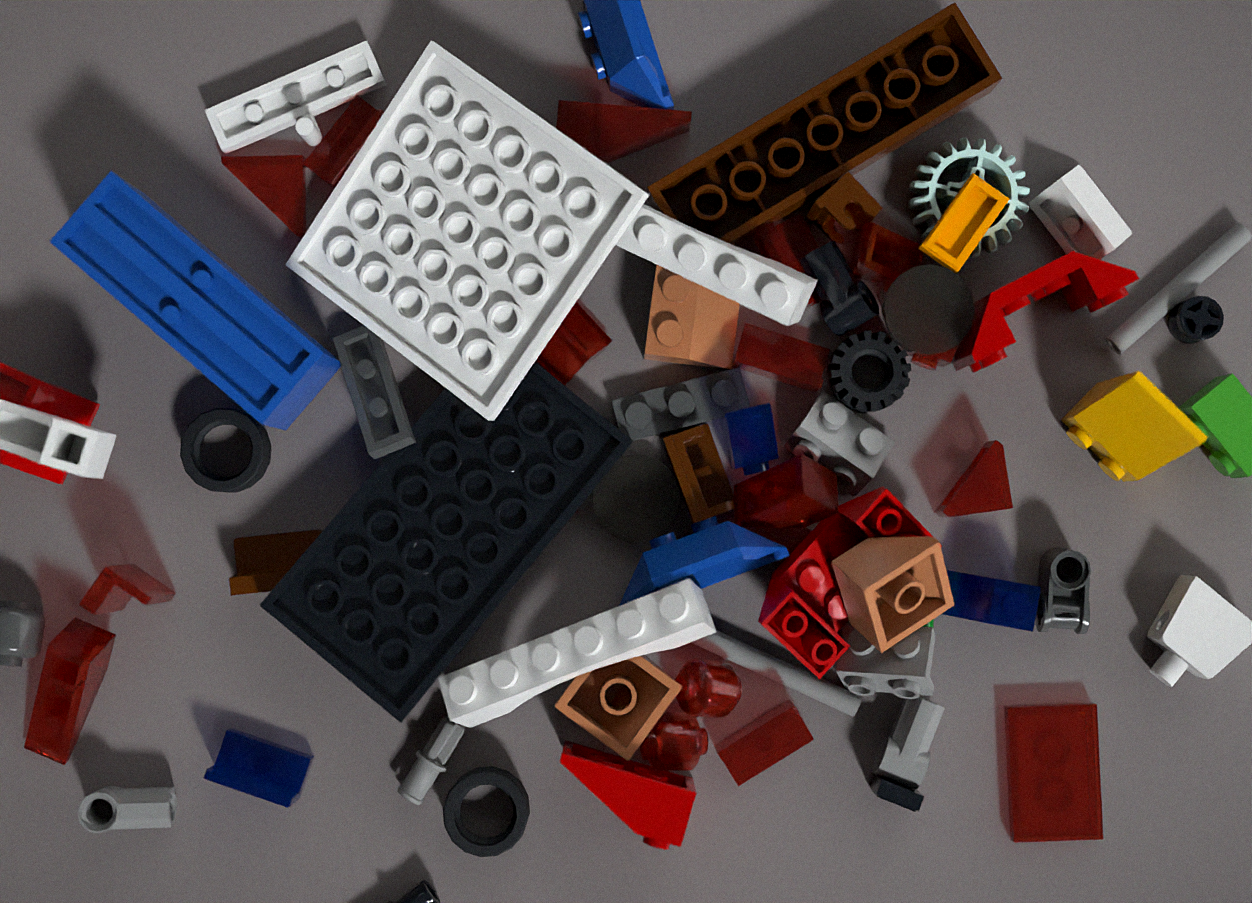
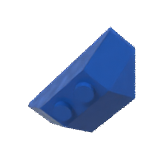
(625, 51)
(704, 557)

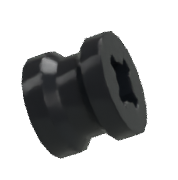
(1204, 315)

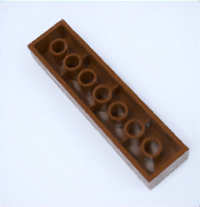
(830, 130)

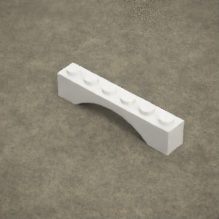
(719, 266)
(54, 440)
(627, 631)

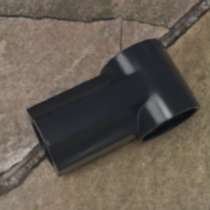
(844, 298)

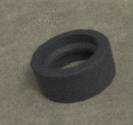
(191, 450)
(491, 845)

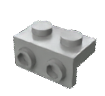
(840, 443)
(898, 670)

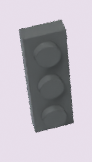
(374, 392)
(681, 404)

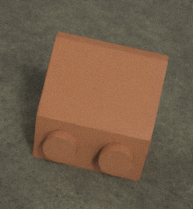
(690, 323)
(893, 586)
(619, 702)

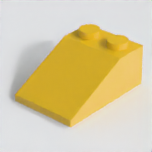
(1131, 427)

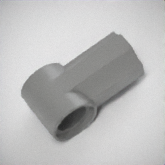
(905, 752)
(131, 808)

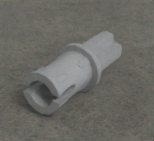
(431, 761)

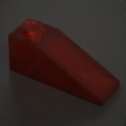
(618, 129)
(67, 688)

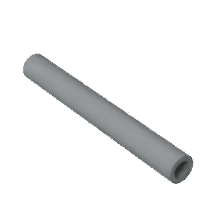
(1178, 288)
(781, 672)

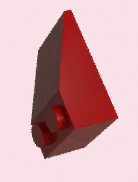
(644, 799)

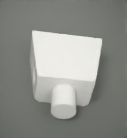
(1197, 632)

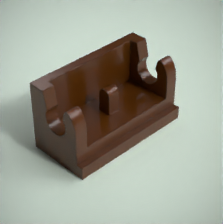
(846, 204)
(699, 473)

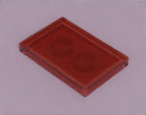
(1053, 772)

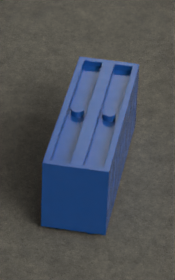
(196, 302)

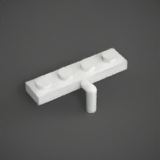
(296, 99)

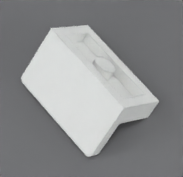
(1080, 216)

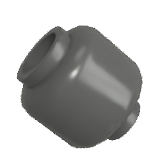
(19, 632)

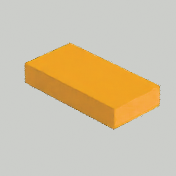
(963, 223)

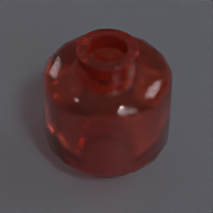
(708, 688)
(675, 743)

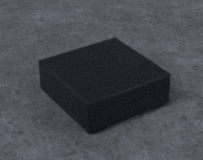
(896, 793)

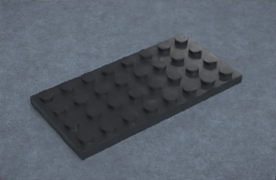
(443, 536)

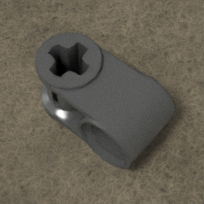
(1063, 595)

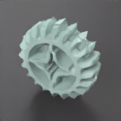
(978, 162)

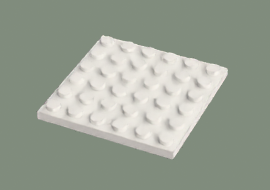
(465, 230)

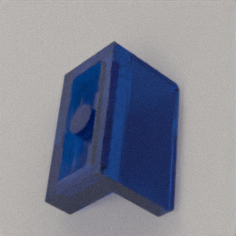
(260, 768)

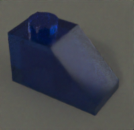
(750, 438)
(993, 600)

